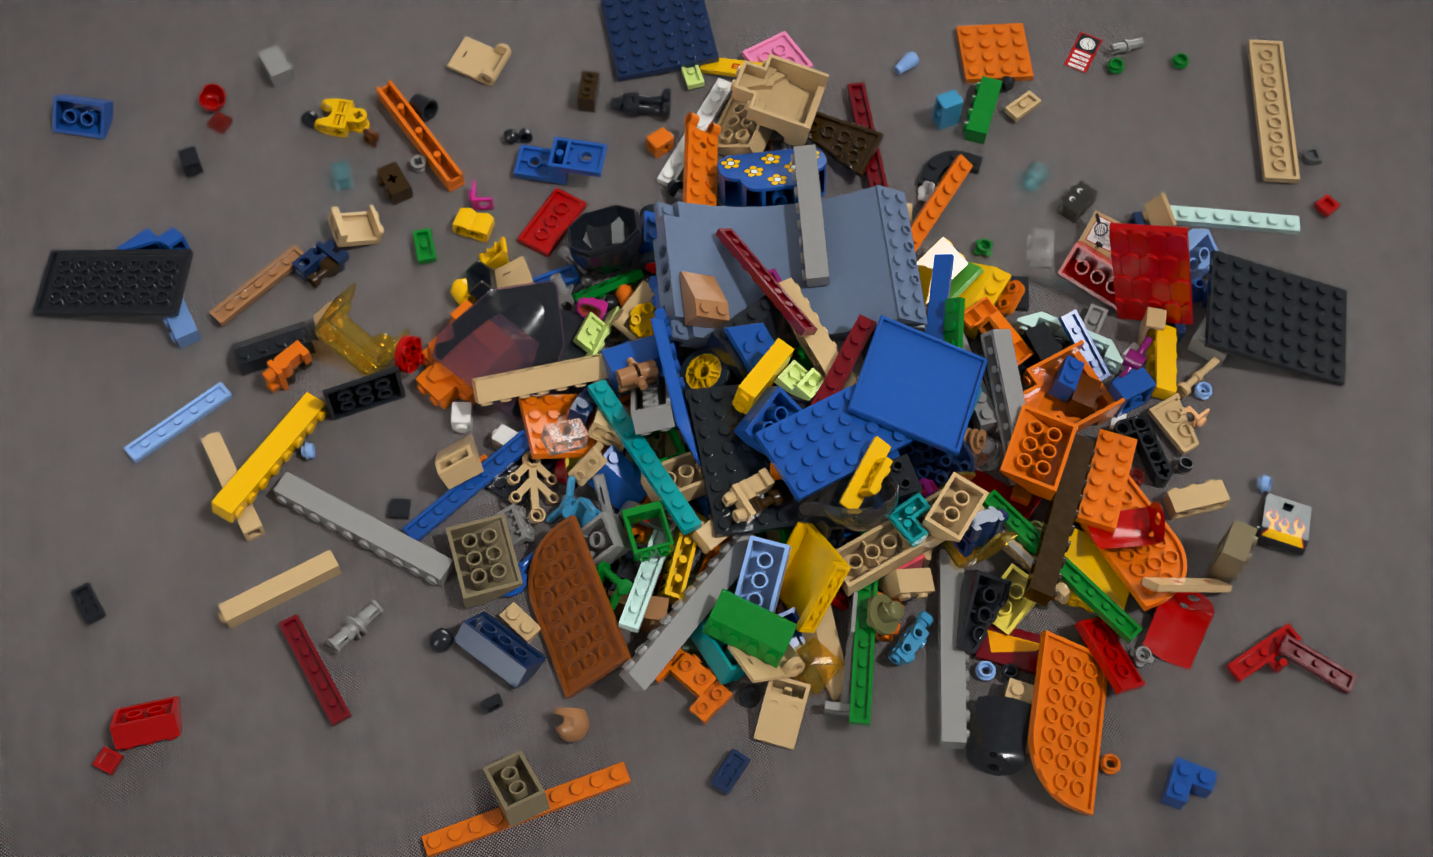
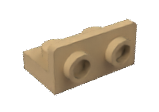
(588, 465)

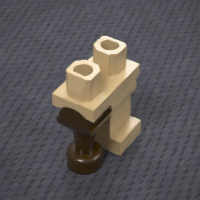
(746, 497)

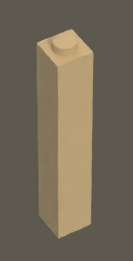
(225, 470)
(279, 589)

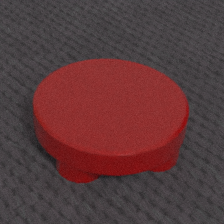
(409, 354)

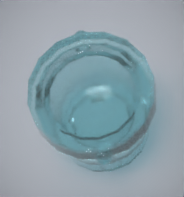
(1035, 176)

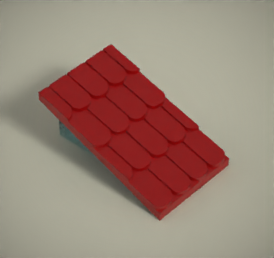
(1151, 271)

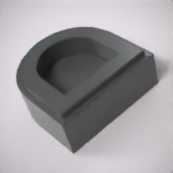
(1312, 156)

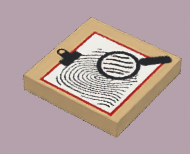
(1097, 233)

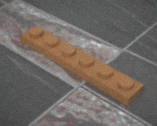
(255, 287)

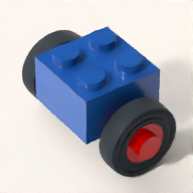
(649, 233)

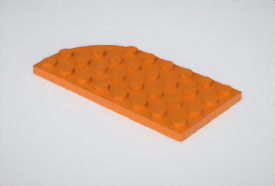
(1136, 562)

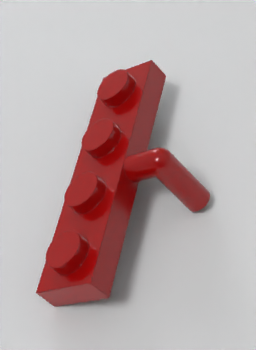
(1261, 654)

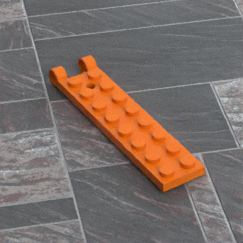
(700, 162)

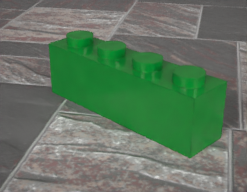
(983, 109)

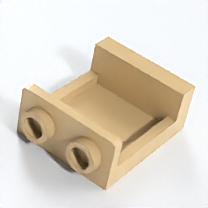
(355, 227)
(603, 432)

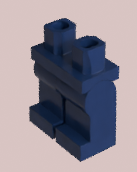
(982, 529)

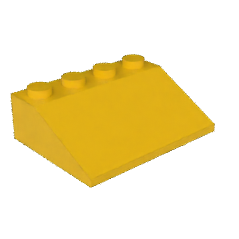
(989, 284)

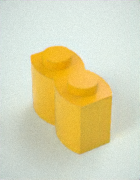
(473, 224)

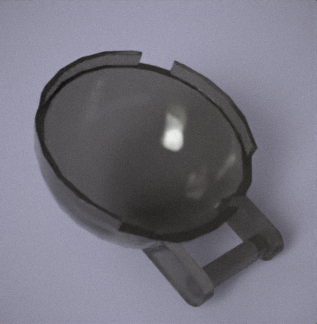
(871, 513)

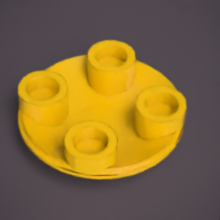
(640, 319)

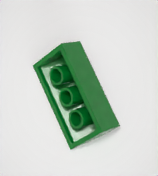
(749, 628)

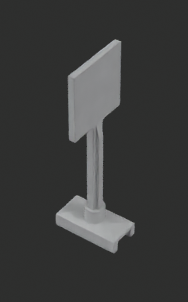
(843, 706)

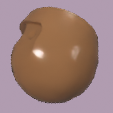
(574, 725)

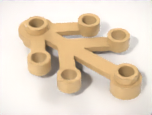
(534, 485)

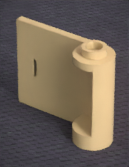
(480, 60)
(513, 273)
(621, 320)
(759, 671)

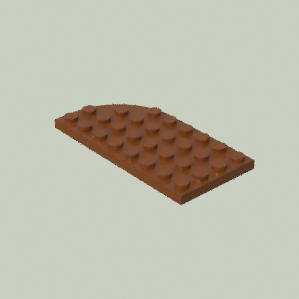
(574, 609)

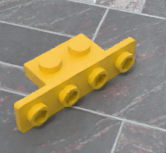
(868, 475)

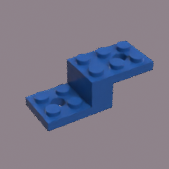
(560, 160)

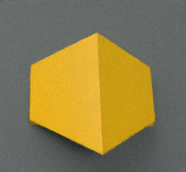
(496, 256)

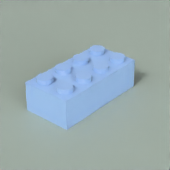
(763, 572)

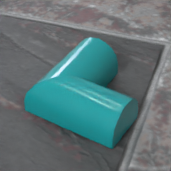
(906, 522)

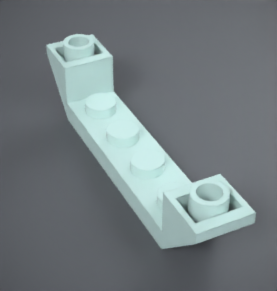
(1104, 345)

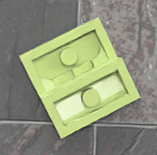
(799, 381)

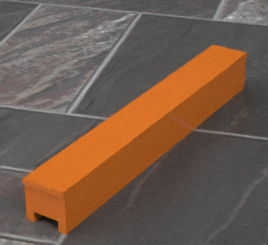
(420, 136)

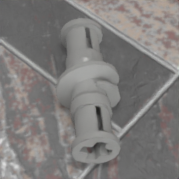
(354, 626)

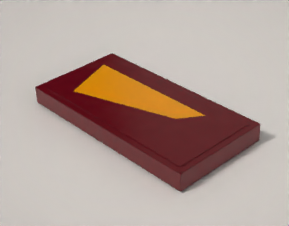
(1018, 649)

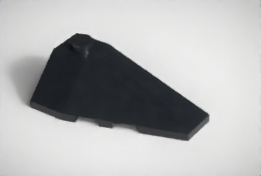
(980, 602)

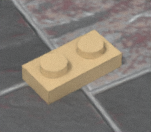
(1022, 106)
(520, 622)

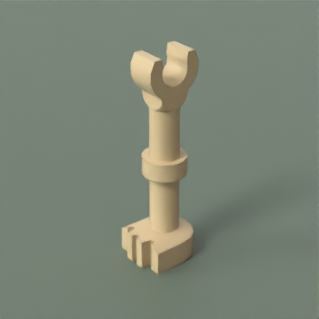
(1184, 388)

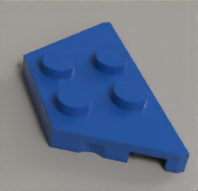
(750, 342)

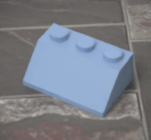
(1200, 247)

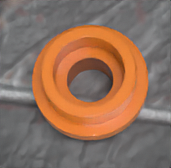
(1114, 760)

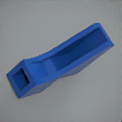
(148, 240)

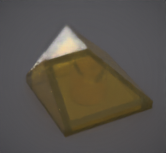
(820, 665)

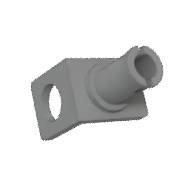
(564, 291)

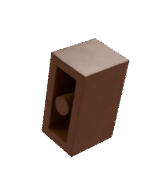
(1084, 397)

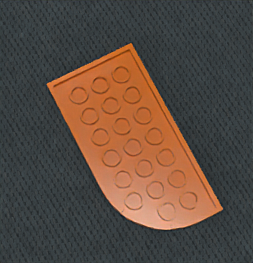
(1067, 721)

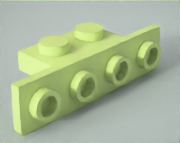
(594, 331)

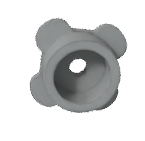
(1146, 652)

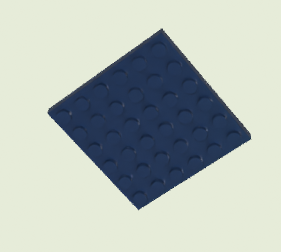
(658, 36)

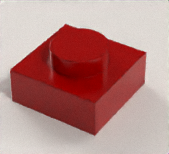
(1327, 205)
(108, 761)

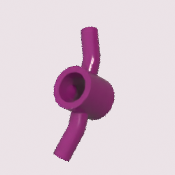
(1135, 359)

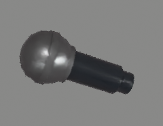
(586, 281)

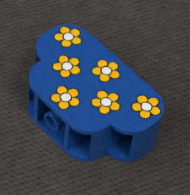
(762, 178)

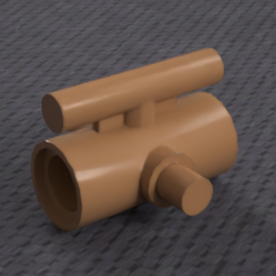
(636, 375)

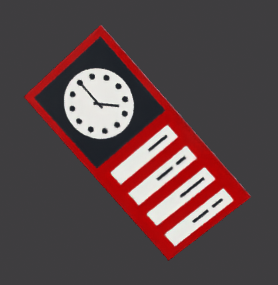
(1083, 52)

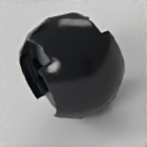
(441, 640)

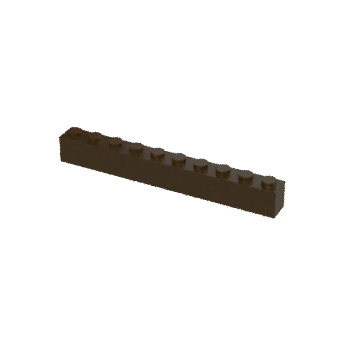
(1059, 524)

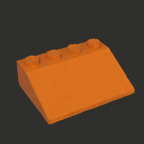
(1038, 451)

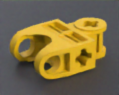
(341, 118)

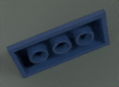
(499, 649)

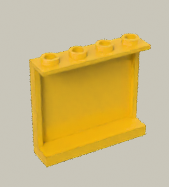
(1094, 565)
(811, 576)

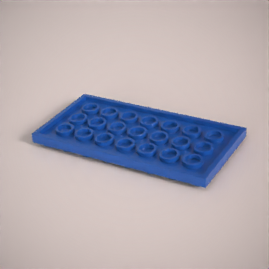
(822, 444)

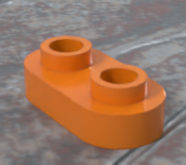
(1011, 296)

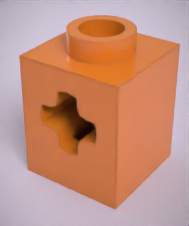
(660, 142)

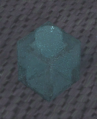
(342, 175)

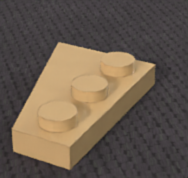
(1173, 422)

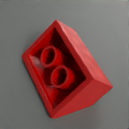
(146, 723)

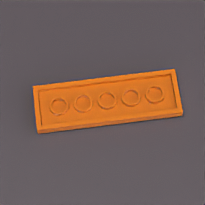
(1107, 480)

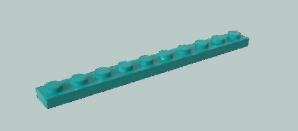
(644, 457)

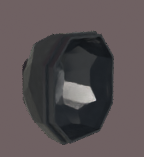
(605, 239)

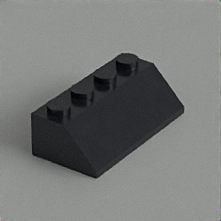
(257, 351)

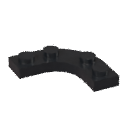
(941, 162)

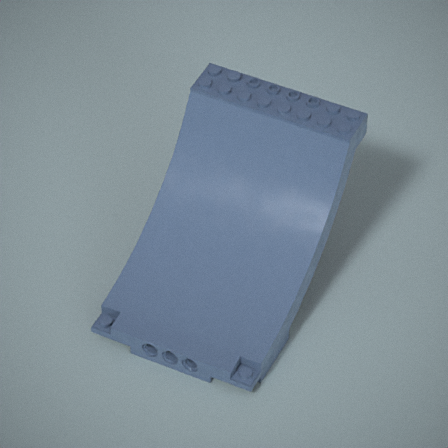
(867, 255)

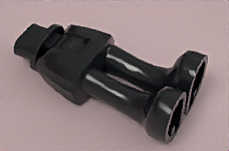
(631, 103)

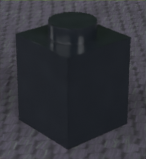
(190, 161)

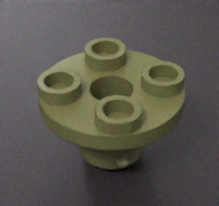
(883, 614)

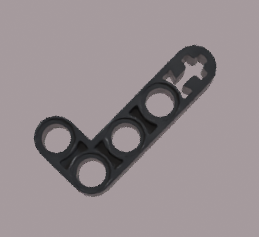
(1158, 471)

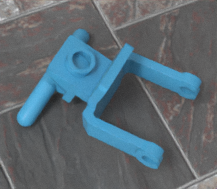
(581, 508)

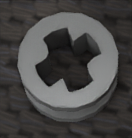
(416, 159)

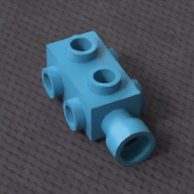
(915, 640)

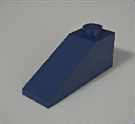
(583, 407)

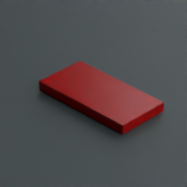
(551, 222)
(1110, 655)

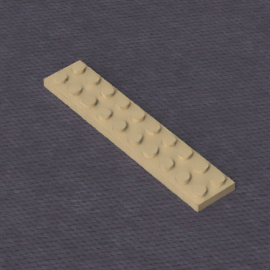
(1273, 111)

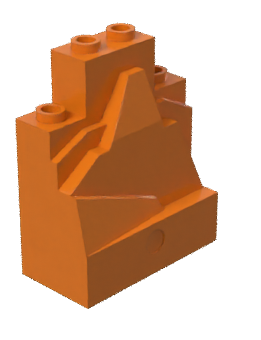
(1040, 378)
(439, 382)

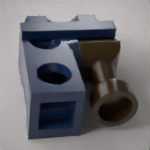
(321, 257)

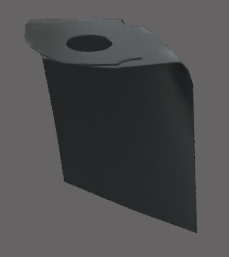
(1001, 728)

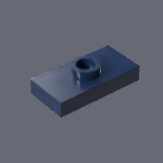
(730, 771)

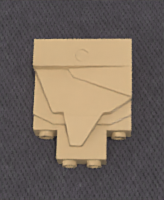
(780, 96)

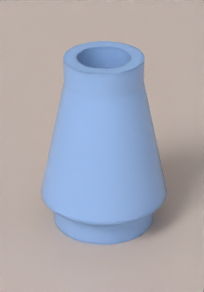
(908, 62)

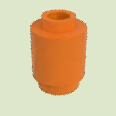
(623, 293)

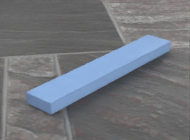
(178, 422)

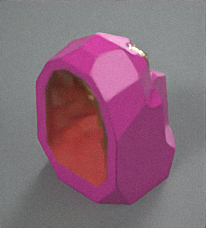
(593, 305)

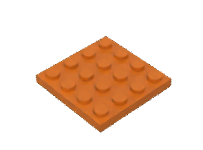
(994, 52)
(547, 409)

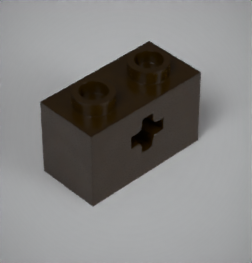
(588, 91)
(394, 183)

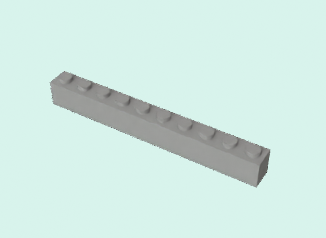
(364, 529)
(685, 615)
(951, 661)

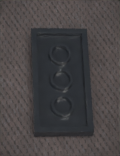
(503, 489)

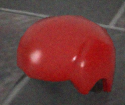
(212, 97)

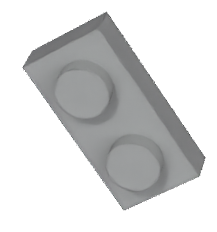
(1095, 318)

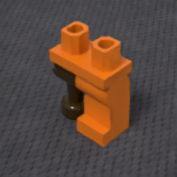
(285, 365)

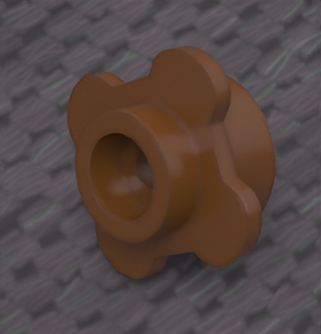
(370, 137)

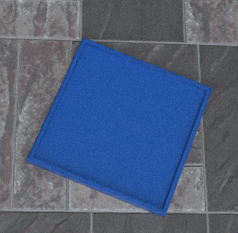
(918, 385)

